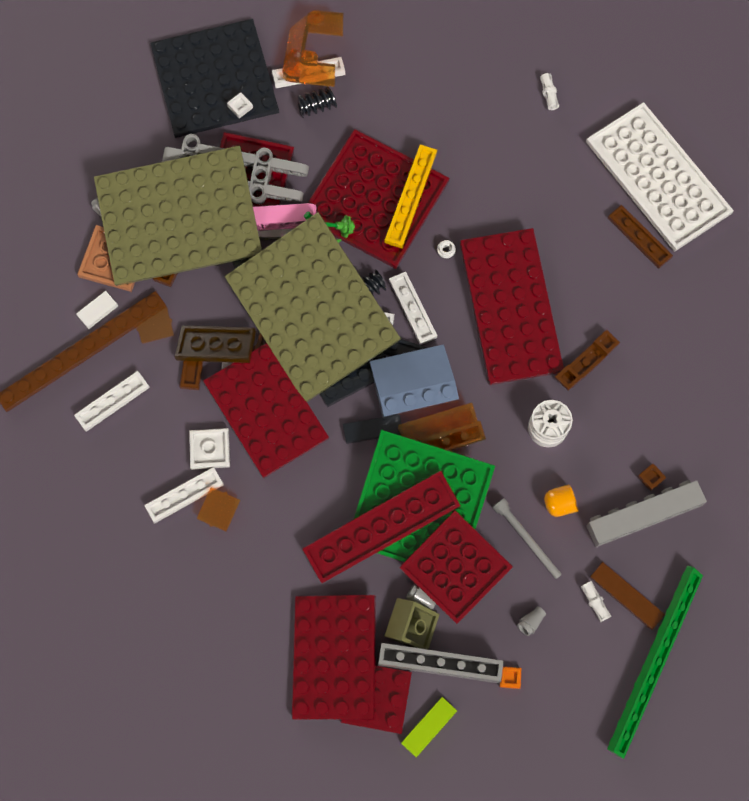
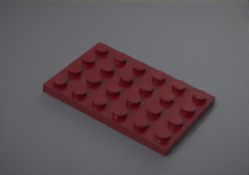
(266, 411)
(334, 658)

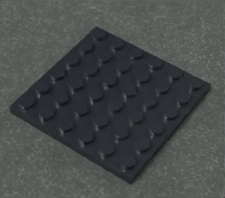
(210, 69)

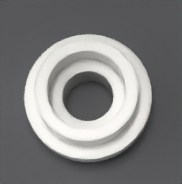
(446, 244)

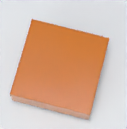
(511, 678)

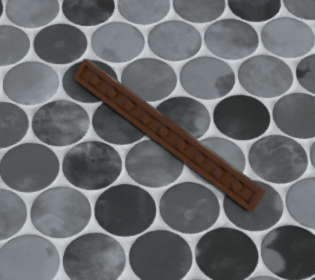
(80, 351)

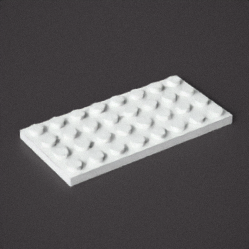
(659, 176)

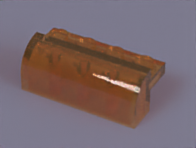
(446, 429)

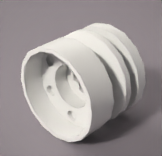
(552, 433)

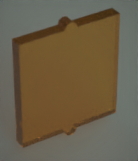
(156, 327)
(218, 509)

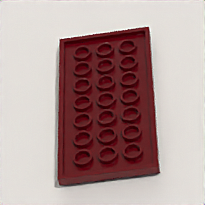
(511, 306)

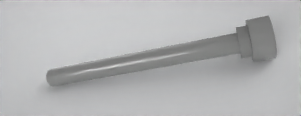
(503, 508)

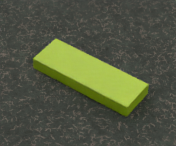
(429, 727)

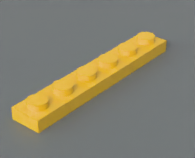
(410, 196)

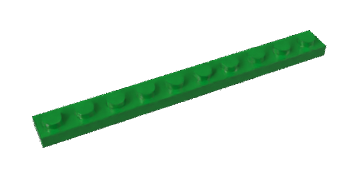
(655, 662)

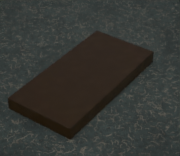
(215, 344)

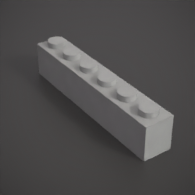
(646, 513)
(440, 663)

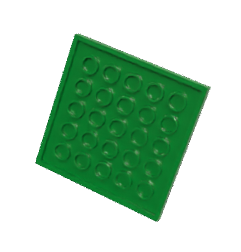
(406, 462)

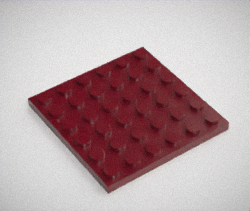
(367, 187)

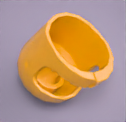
(560, 501)

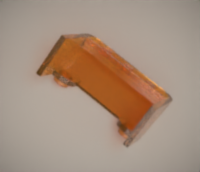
(303, 64)

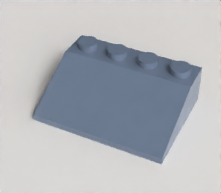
(413, 380)

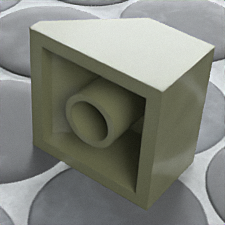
(412, 624)

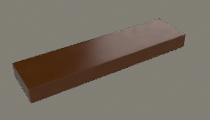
(640, 236)
(627, 596)

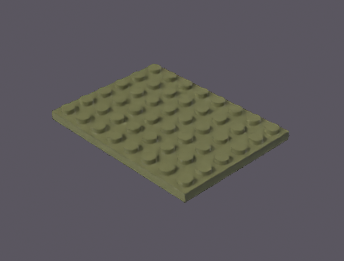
(177, 215)
(312, 307)

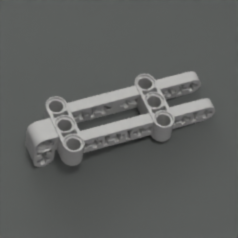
(254, 161)

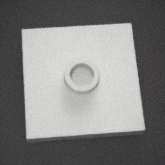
(209, 448)

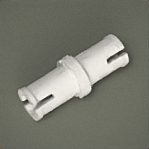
(549, 91)
(595, 601)

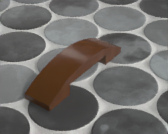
(587, 361)

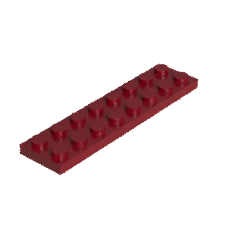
(381, 527)

